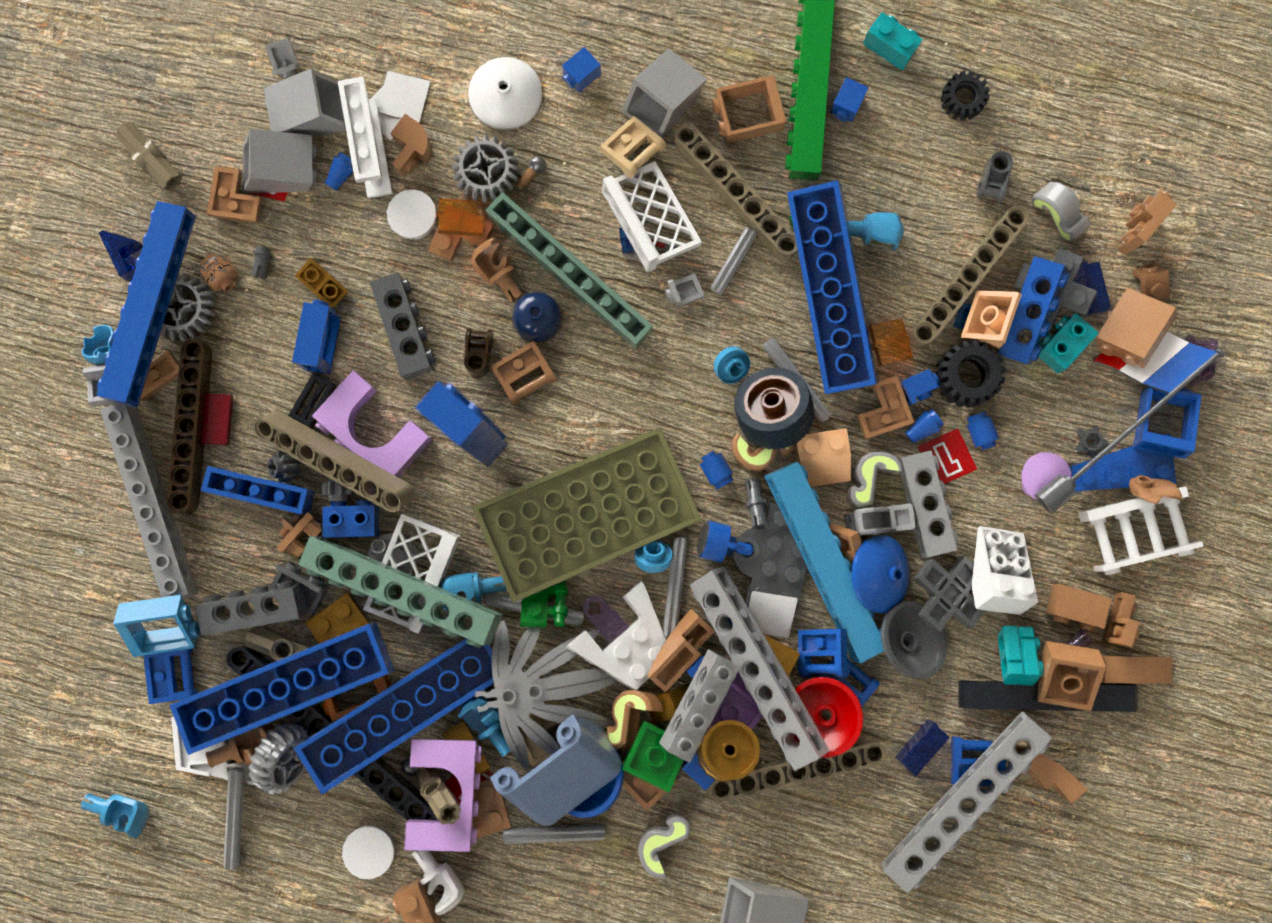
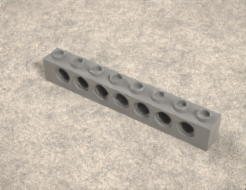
(149, 501)
(770, 670)
(967, 787)

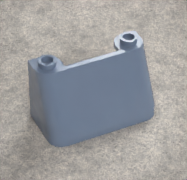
(564, 778)

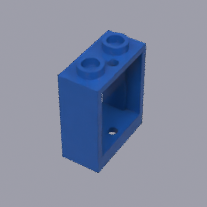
(316, 337)
(1164, 444)

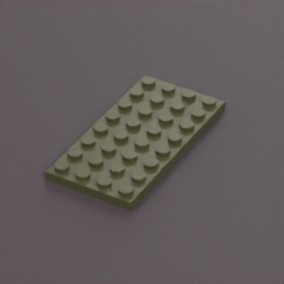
(586, 514)

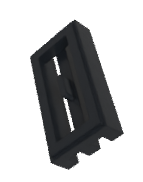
(303, 396)

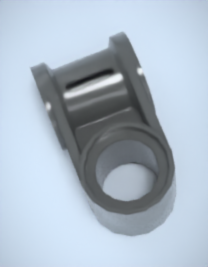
(995, 181)

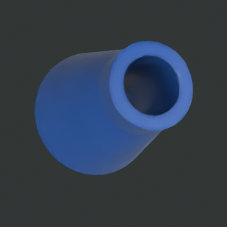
(339, 171)
(924, 426)

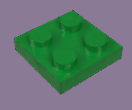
(650, 760)

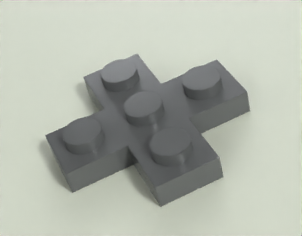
(1072, 296)
(948, 594)

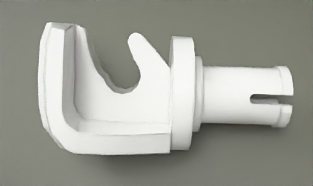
(441, 875)

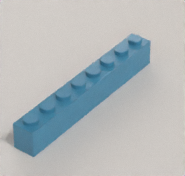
(824, 559)

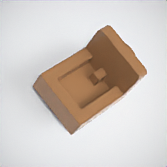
(1153, 281)

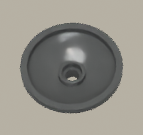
(911, 643)

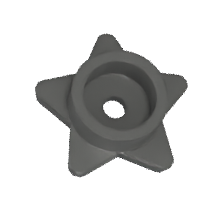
(1097, 438)

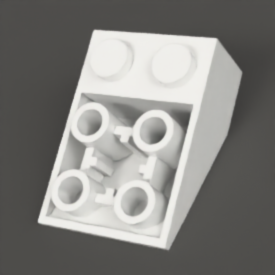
(1002, 572)

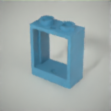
(142, 643)

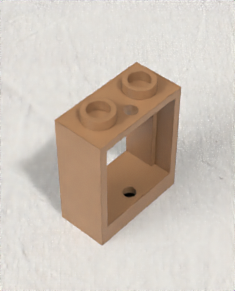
(761, 85)

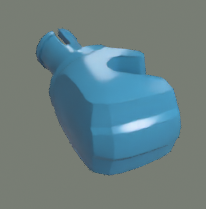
(879, 226)
(472, 585)
(484, 722)
(117, 811)

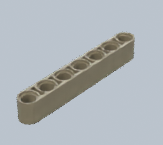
(734, 180)
(976, 268)
(334, 461)
(809, 773)

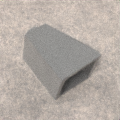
(663, 92)
(305, 105)
(277, 162)
(762, 903)

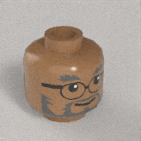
(218, 273)

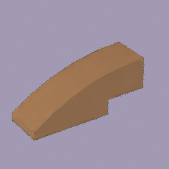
(679, 650)
(1137, 669)
(1048, 773)

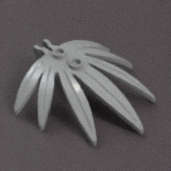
(525, 693)

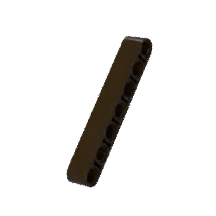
(183, 416)

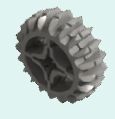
(494, 165)
(201, 308)
(275, 760)

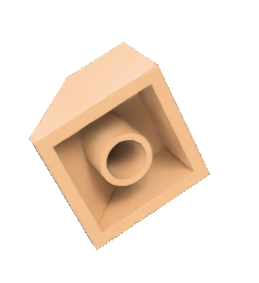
(991, 317)
(825, 457)

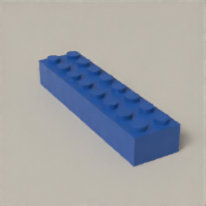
(832, 287)
(463, 422)
(281, 688)
(396, 714)

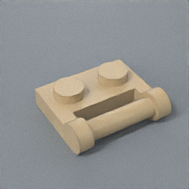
(629, 139)

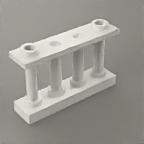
(365, 137)
(1122, 512)

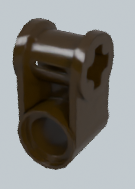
(478, 346)

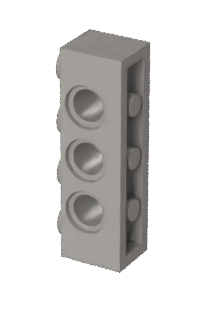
(915, 494)
(699, 706)

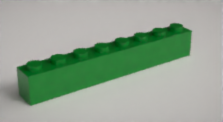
(810, 89)

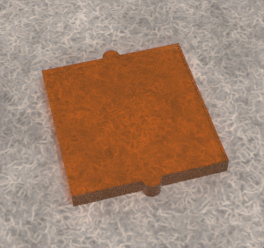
(460, 217)
(890, 341)

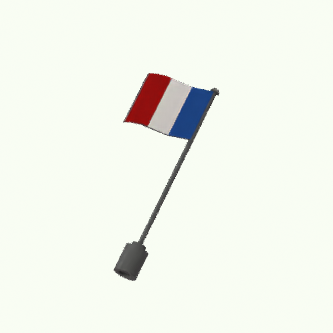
(1168, 370)

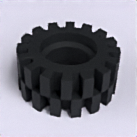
(971, 83)

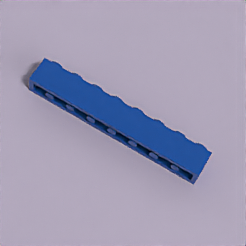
(146, 304)

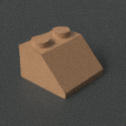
(1070, 675)

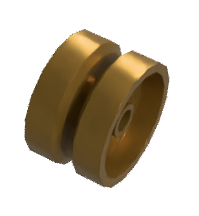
(743, 756)

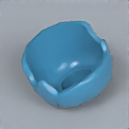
(99, 345)

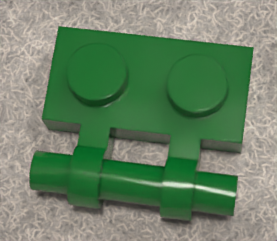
(535, 610)

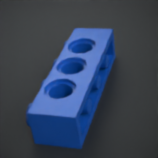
(1039, 271)
(258, 490)

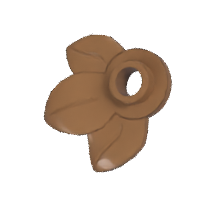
(1153, 489)

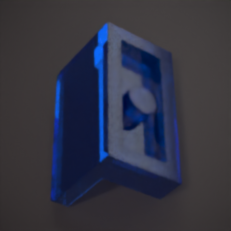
(1092, 277)
(922, 747)

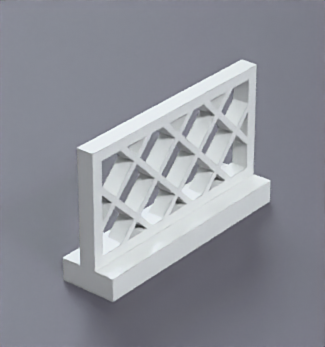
(633, 227)
(435, 574)

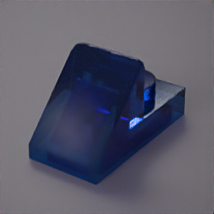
(119, 250)

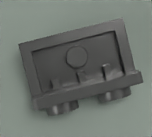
(313, 586)

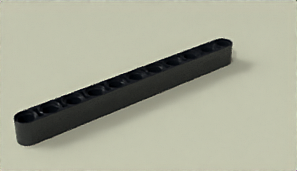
(307, 721)

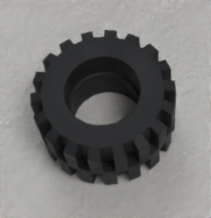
(986, 362)

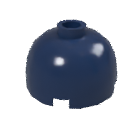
(537, 317)

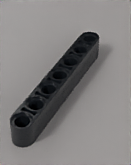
(997, 695)

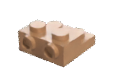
(1145, 220)

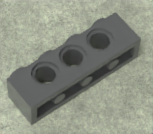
(385, 291)
(214, 619)

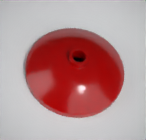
(847, 717)

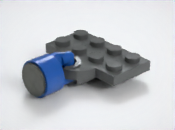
(764, 556)

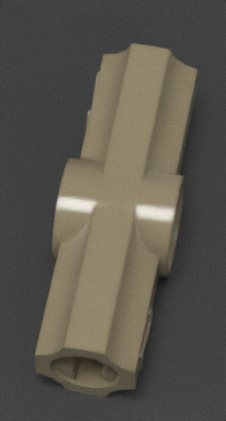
(148, 156)
(270, 643)
(438, 796)

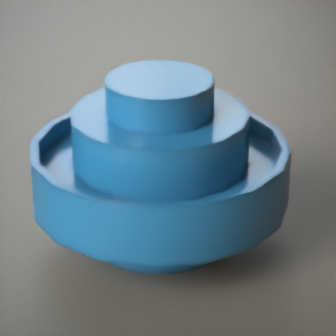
(731, 365)
(653, 557)

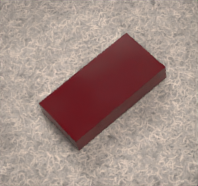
(217, 419)

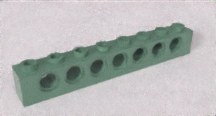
(569, 271)
(316, 558)

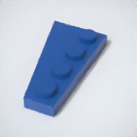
(1119, 467)

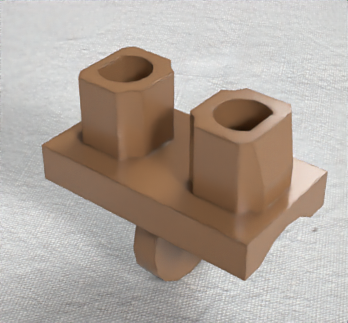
(292, 542)

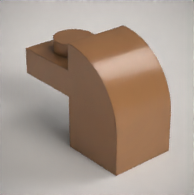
(415, 145)

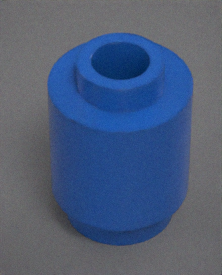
(982, 430)
(716, 469)

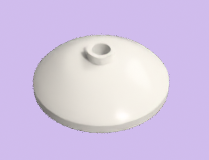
(508, 107)

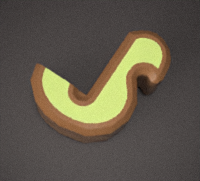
(757, 460)
(626, 716)

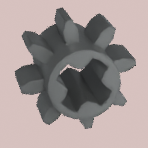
(283, 467)
(336, 491)

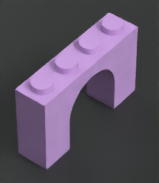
(338, 417)
(460, 759)

